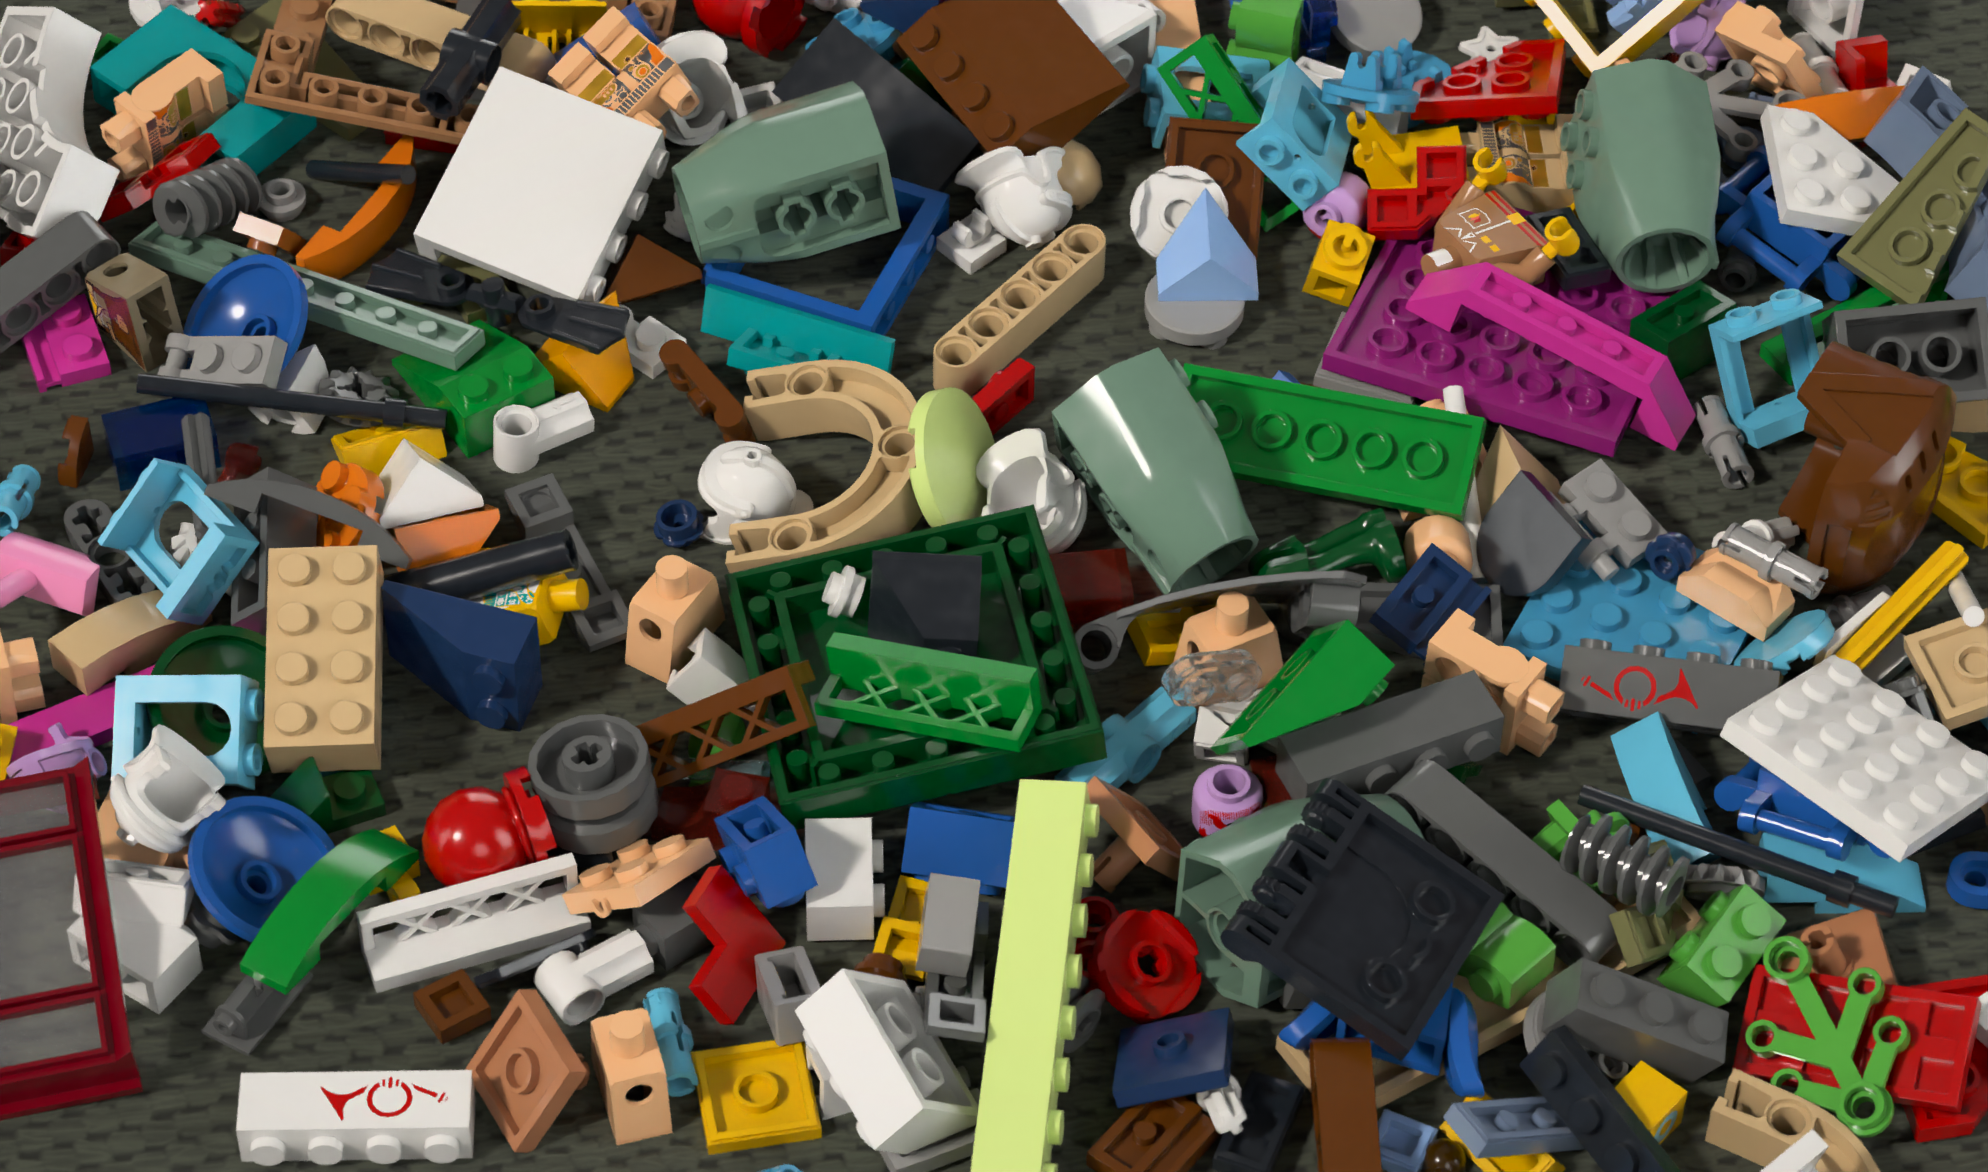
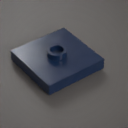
(1173, 1058)

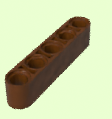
(1344, 1105)

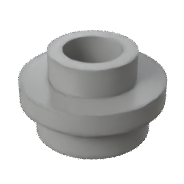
(282, 199)

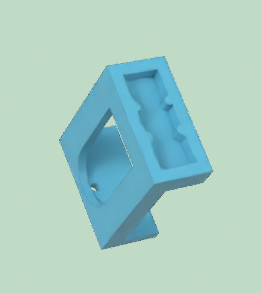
(1162, 103)
(1297, 128)
(1783, 415)
(199, 585)
(236, 694)

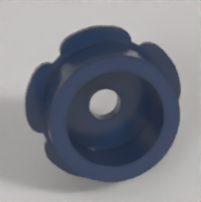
(678, 523)
(1677, 548)

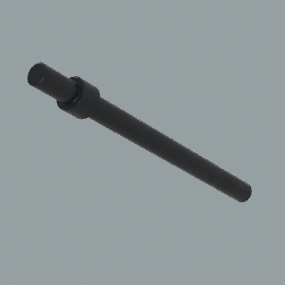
(393, 412)
(1839, 887)

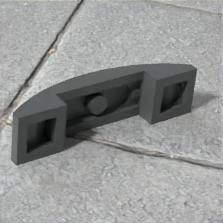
(250, 494)
(541, 509)
(956, 1004)

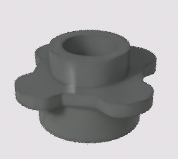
(206, 927)

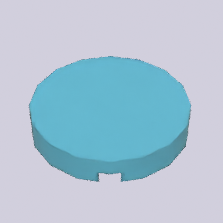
(1794, 638)

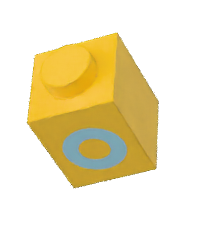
(1653, 1099)

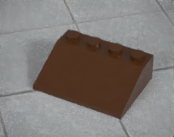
(1013, 70)

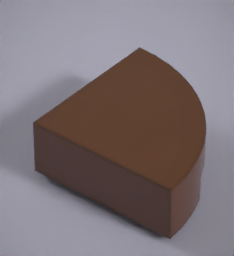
(79, 453)

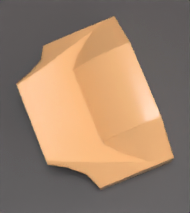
(1737, 593)

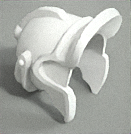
(702, 60)
(1020, 193)
(1024, 473)
(744, 486)
(165, 793)

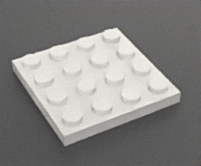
(1863, 756)

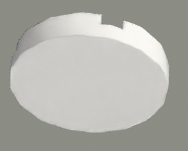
(1165, 201)

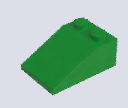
(493, 378)
(1324, 677)

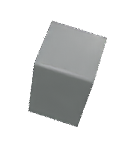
(948, 925)
(783, 984)

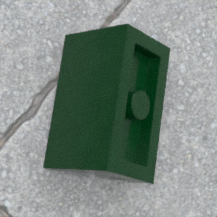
(1680, 326)

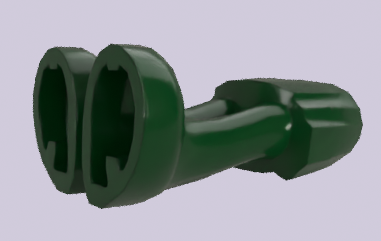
(1359, 542)

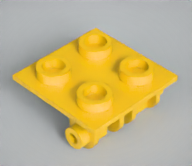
(558, 20)

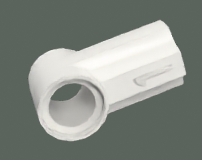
(526, 432)
(581, 983)

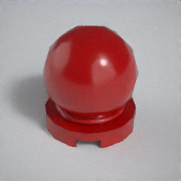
(756, 22)
(486, 831)

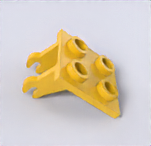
(1390, 158)

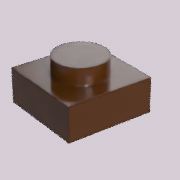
(452, 1006)

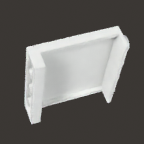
(543, 188)

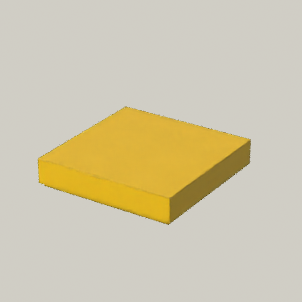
(755, 1096)

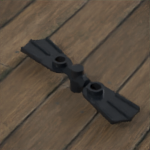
(424, 280)

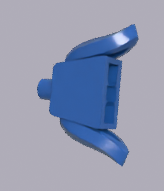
(1449, 1032)

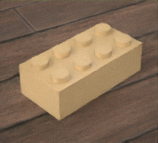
(324, 658)

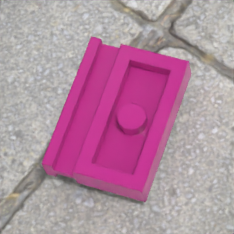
(66, 347)

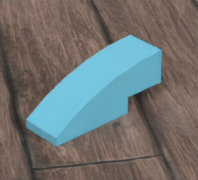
(1661, 780)
(1880, 873)

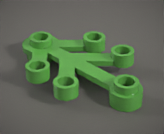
(1832, 1046)

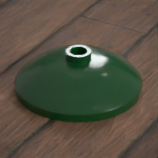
(209, 652)

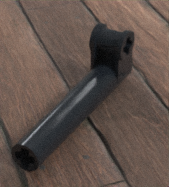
(495, 568)

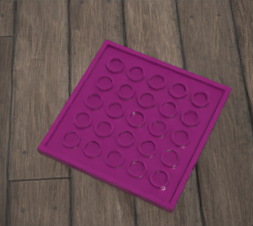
(1499, 370)

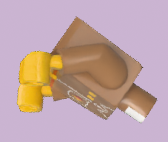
(1488, 229)

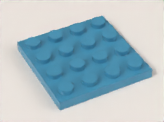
(1624, 610)

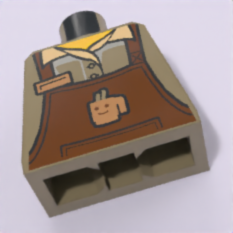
(131, 294)

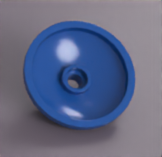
(252, 299)
(254, 846)

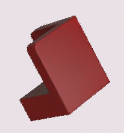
(1863, 62)

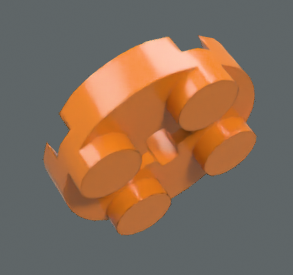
(354, 486)

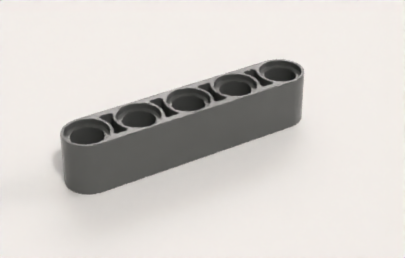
(50, 273)
(1509, 861)

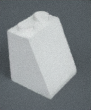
(1121, 33)

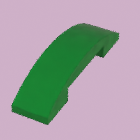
(319, 902)

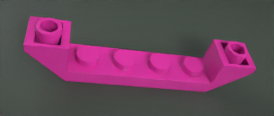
(1566, 331)

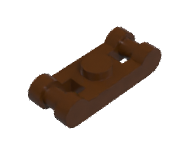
(705, 391)

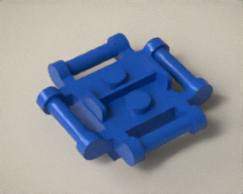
(1810, 248)
(1781, 810)

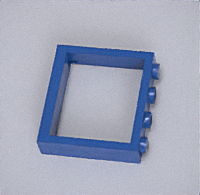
(928, 218)

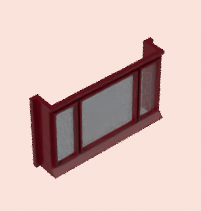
(59, 956)

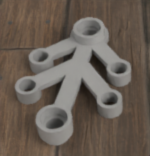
(1732, 105)

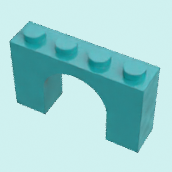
(245, 132)

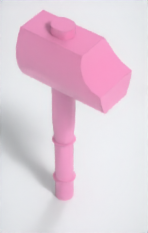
(47, 574)

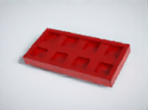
(1925, 1074)

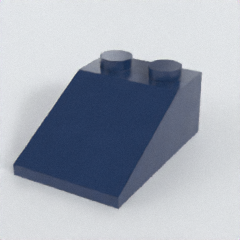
(466, 652)

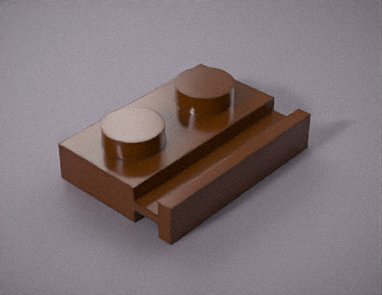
(1155, 1138)

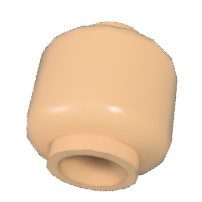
(1443, 532)

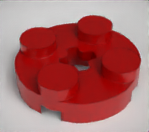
(1126, 985)

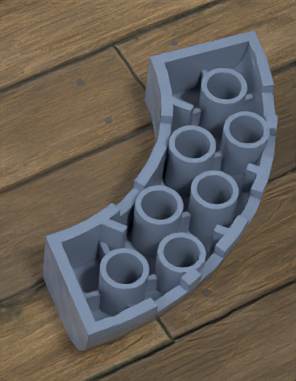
(1902, 138)

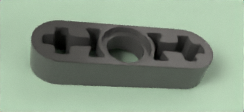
(81, 539)

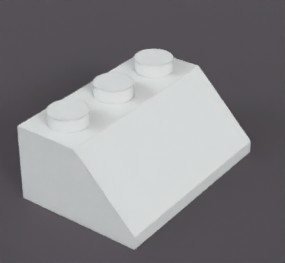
(885, 1063)

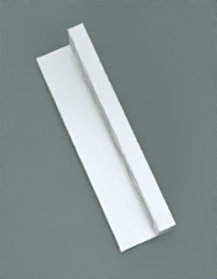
(473, 929)

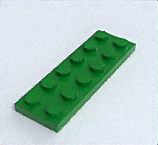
(1342, 442)

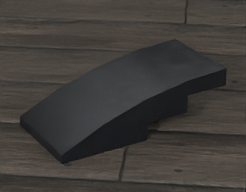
(919, 135)

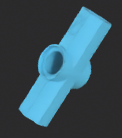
(1135, 741)

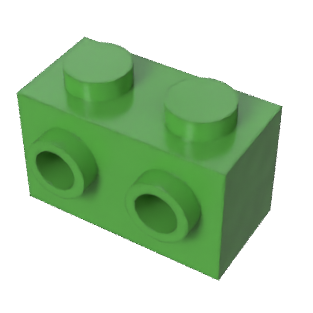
(1722, 946)

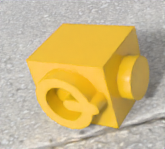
(1339, 263)

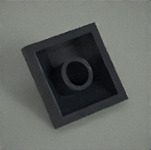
(926, 600)

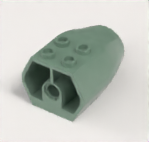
(1646, 172)
(789, 181)
(1157, 470)
(1219, 875)

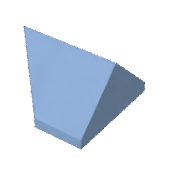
(1206, 259)

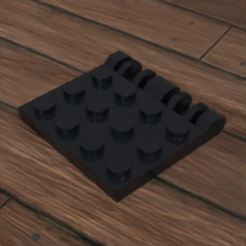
(1369, 919)

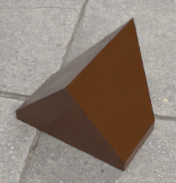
(647, 270)

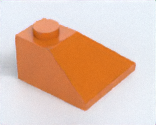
(446, 535)

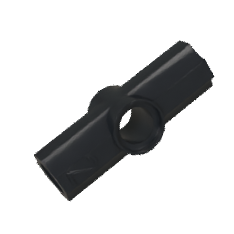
(469, 57)

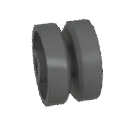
(594, 783)

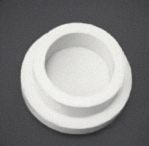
(843, 592)

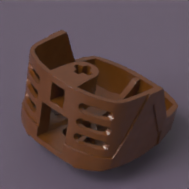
(1874, 495)

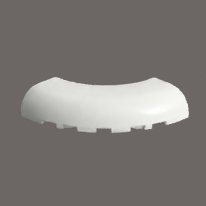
(42, 133)

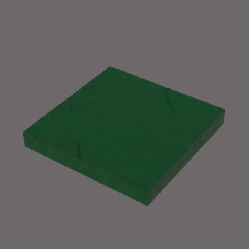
(866, 768)

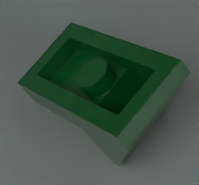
(332, 800)

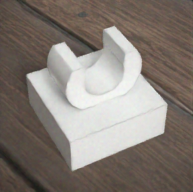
(972, 242)

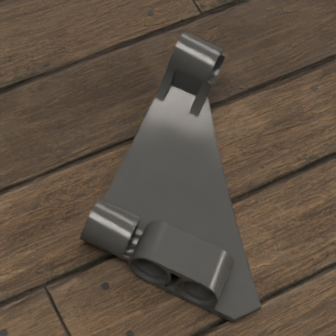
(1303, 600)

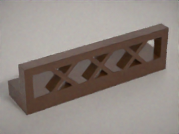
(715, 708)

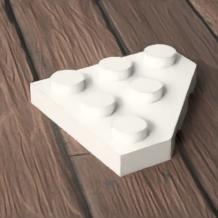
(1819, 174)

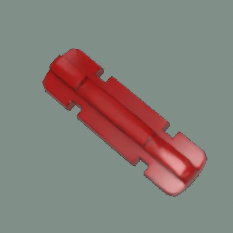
(219, 13)

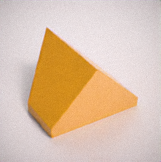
(597, 377)

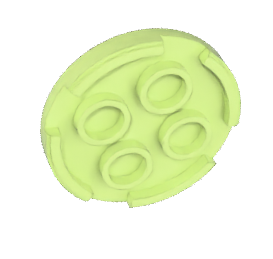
(948, 446)

